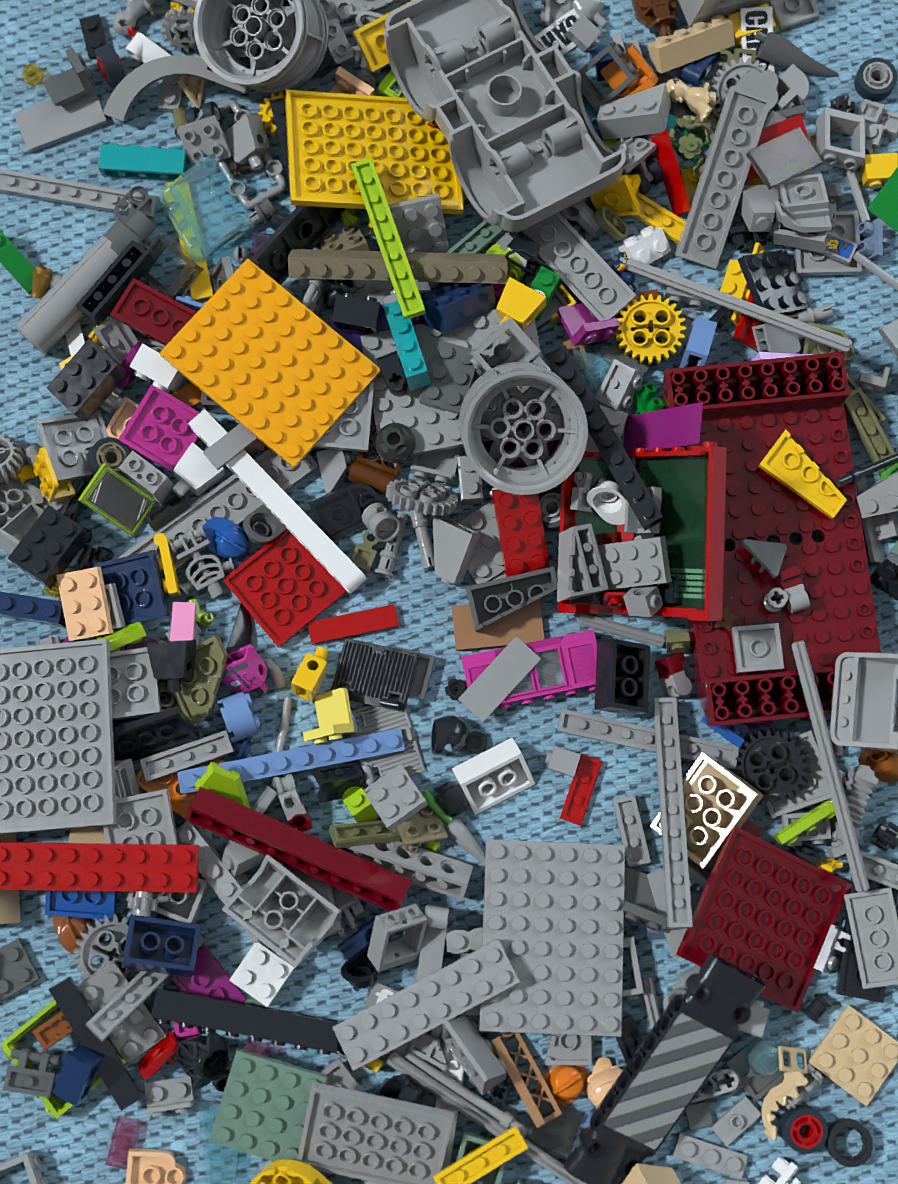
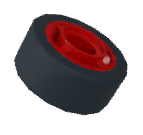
(110, 65)
(812, 1138)

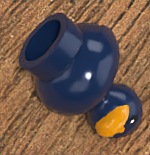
(628, 277)

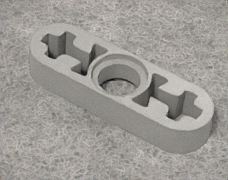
(724, 1088)

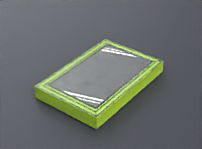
(117, 500)

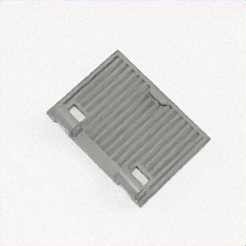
(382, 719)

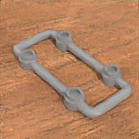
(273, 167)

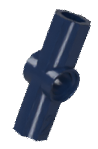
(357, 942)

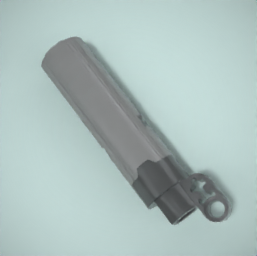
(57, 310)

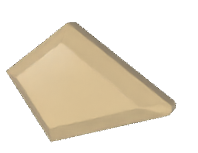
(192, 87)

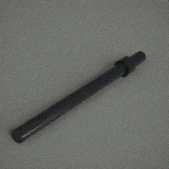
(855, 475)

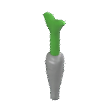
(456, 829)

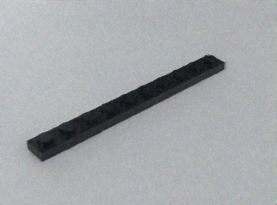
(607, 441)

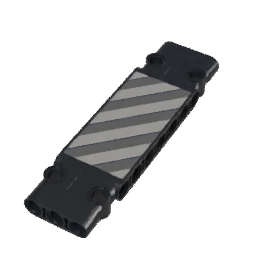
(665, 1072)

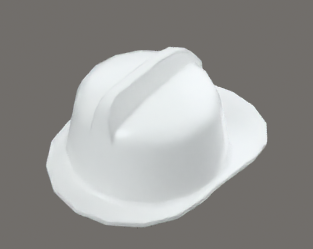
(608, 502)

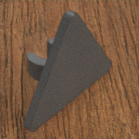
(767, 554)

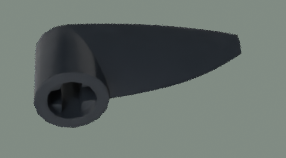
(241, 631)

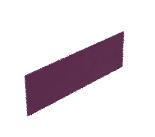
(664, 428)

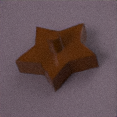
(727, 619)

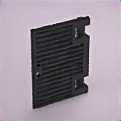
(375, 674)

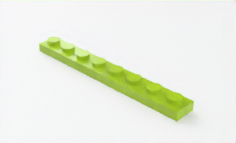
(388, 239)

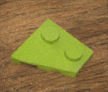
(129, 634)

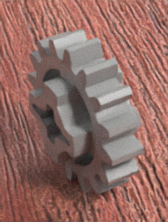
(183, 29)

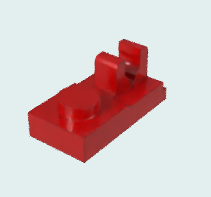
(155, 1058)

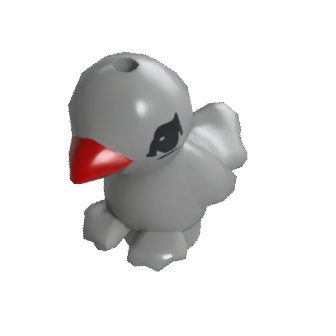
(125, 20)

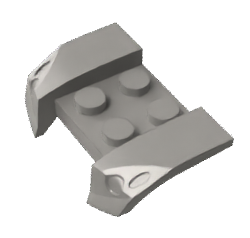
(804, 203)

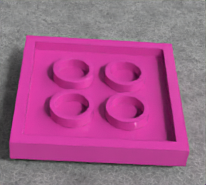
(160, 428)

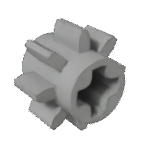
(113, 401)
(143, 903)

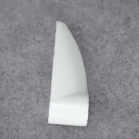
(144, 49)

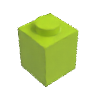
(361, 807)

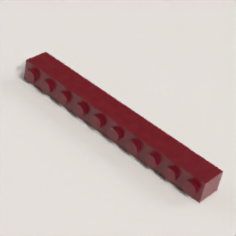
(297, 849)

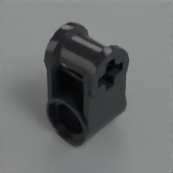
(392, 371)

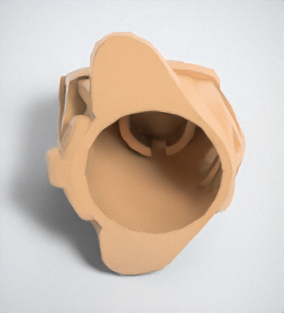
(601, 1079)

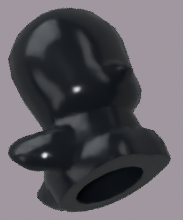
(338, 288)

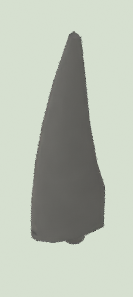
(784, 54)

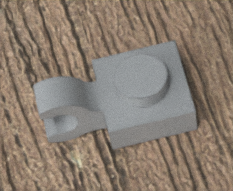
(579, 493)

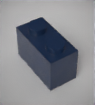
(77, 1075)

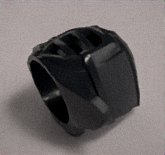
(192, 1057)
(402, 1089)

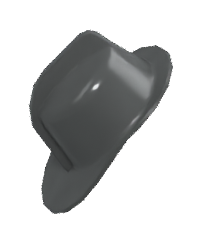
(262, 526)

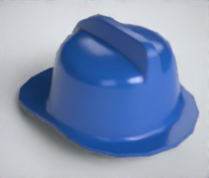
(226, 539)

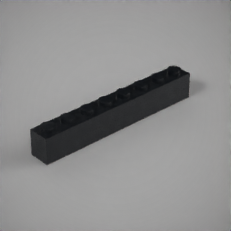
(245, 1019)

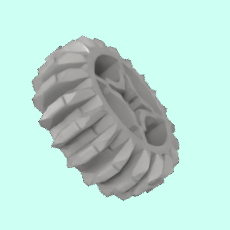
(10, 458)

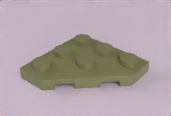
(201, 689)

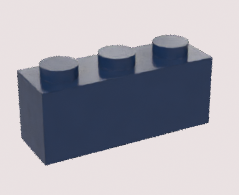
(31, 609)

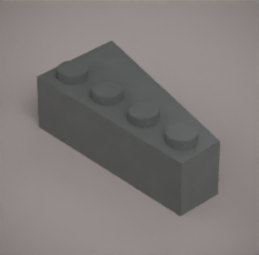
(504, 596)

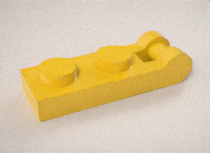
(167, 564)

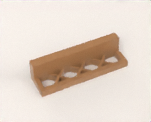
(518, 1081)

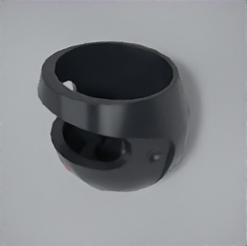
(451, 731)

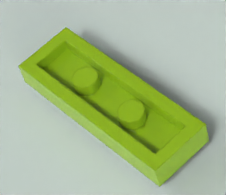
(805, 823)

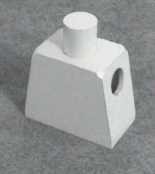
(195, 472)

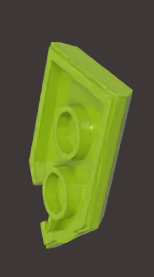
(223, 783)

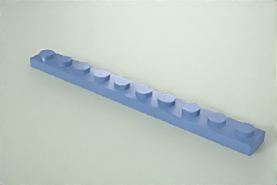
(303, 758)

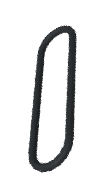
(529, 255)

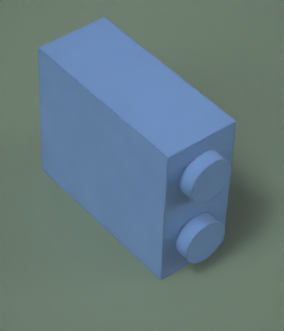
(698, 343)

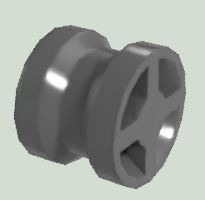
(264, 210)

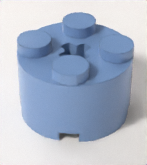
(238, 716)

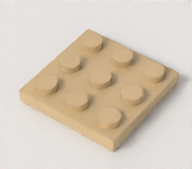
(856, 1055)

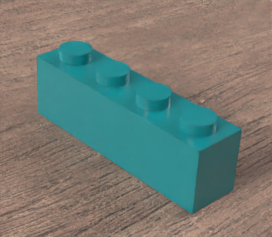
(142, 162)
(407, 347)

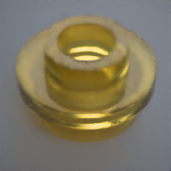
(30, 69)

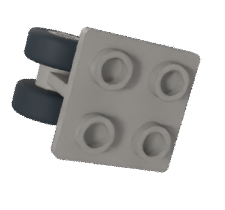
(204, 133)
(636, 151)

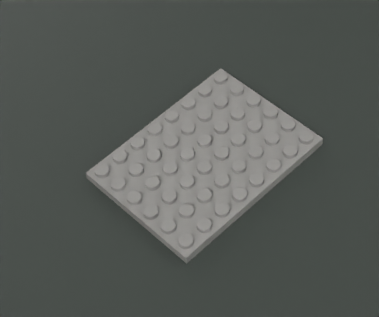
(434, 427)
(56, 737)
(563, 933)

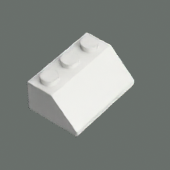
(493, 776)

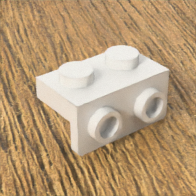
(647, 246)

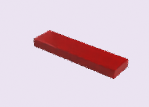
(353, 624)

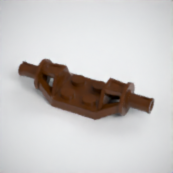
(662, 10)

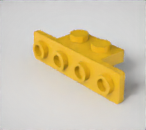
(735, 283)

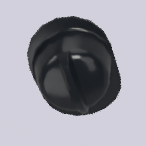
(360, 972)

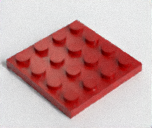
(284, 587)

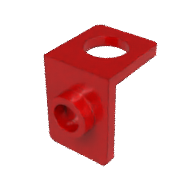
(614, 599)

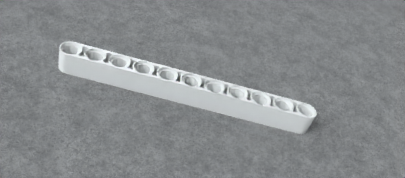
(283, 507)

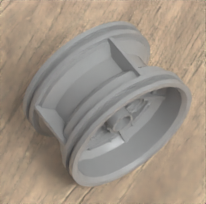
(298, 54)
(542, 469)

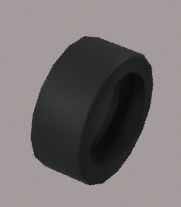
(867, 1140)

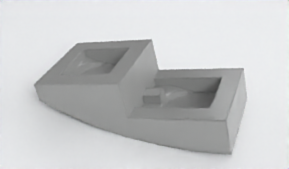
(876, 114)

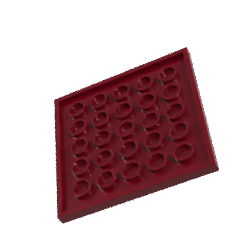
(765, 915)

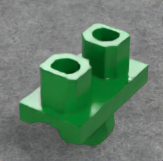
(646, 400)

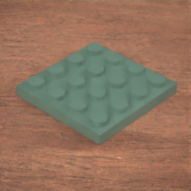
(264, 1106)

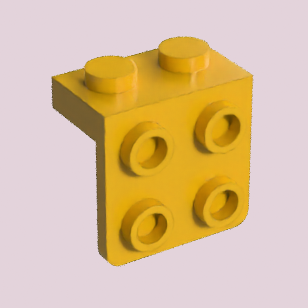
(50, 487)

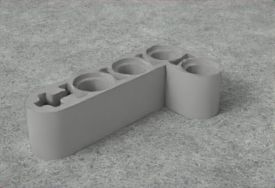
(433, 941)

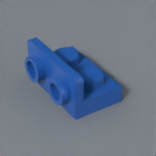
(732, 732)

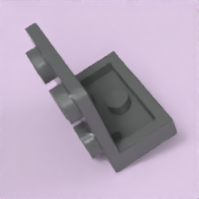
(71, 82)

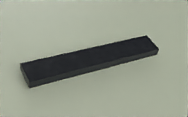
(112, 1068)

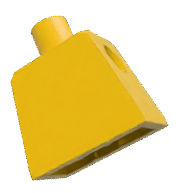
(520, 304)
(308, 681)

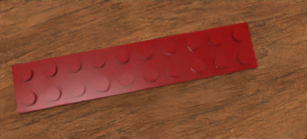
(99, 867)

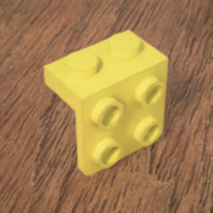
(333, 717)

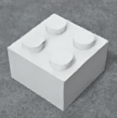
(151, 366)
(262, 973)

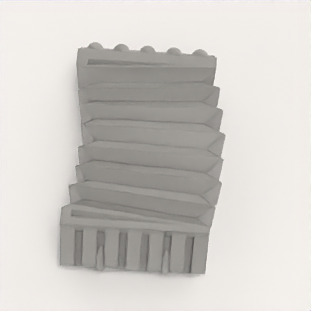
(858, 787)

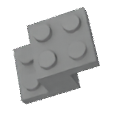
(395, 797)

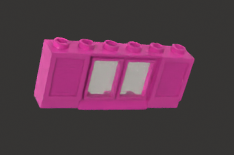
(564, 666)

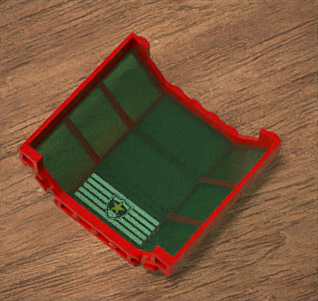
(693, 524)

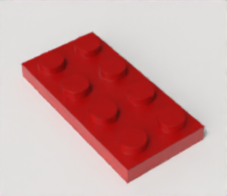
(520, 532)

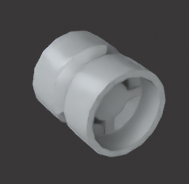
(381, 522)

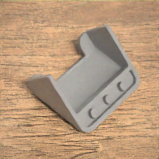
(865, 701)

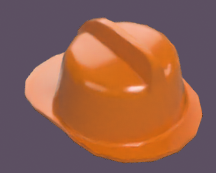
(565, 1083)

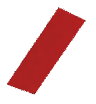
(671, 173)

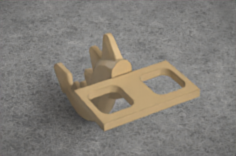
(788, 1087)

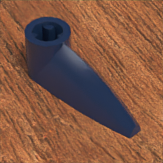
(698, 70)

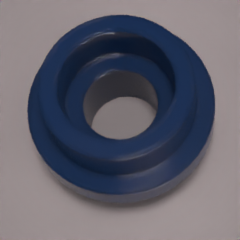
(243, 748)

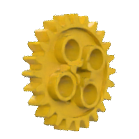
(650, 348)

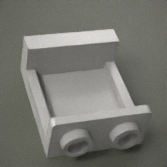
(436, 465)

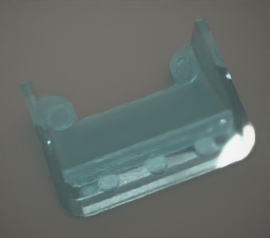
(201, 215)

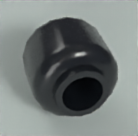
(451, 798)

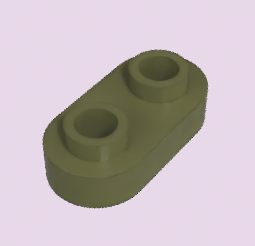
(611, 223)

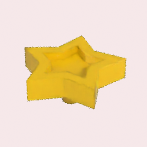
(26, 473)
(829, 864)

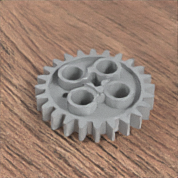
(729, 75)
(421, 496)
(118, 931)

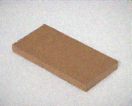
(524, 624)

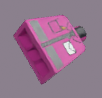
(245, 671)

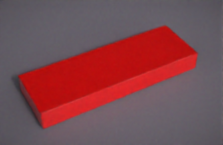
(581, 790)

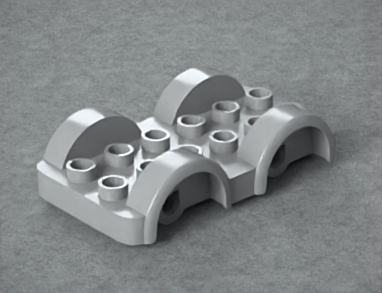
(502, 106)

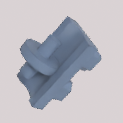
(873, 239)

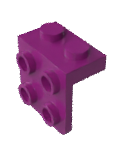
(584, 326)

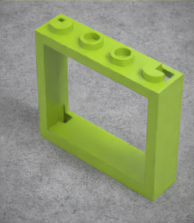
(52, 1104)

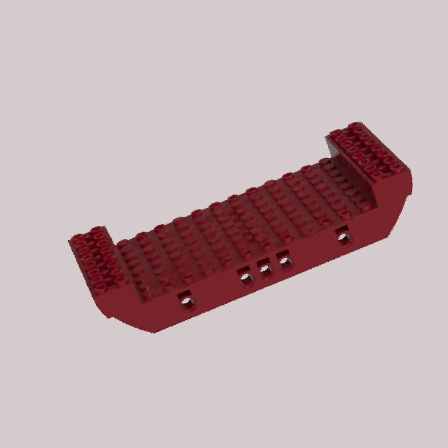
(747, 413)

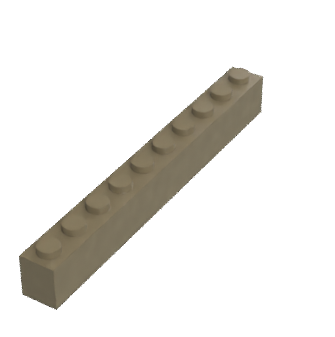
(424, 266)

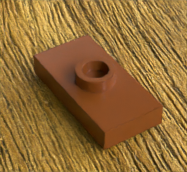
(52, 1031)

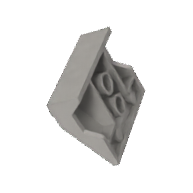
(19, 510)
(282, 912)

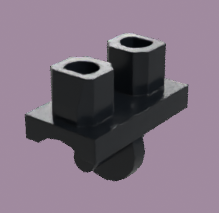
(740, 233)

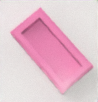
(183, 621)

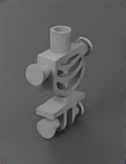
(211, 582)

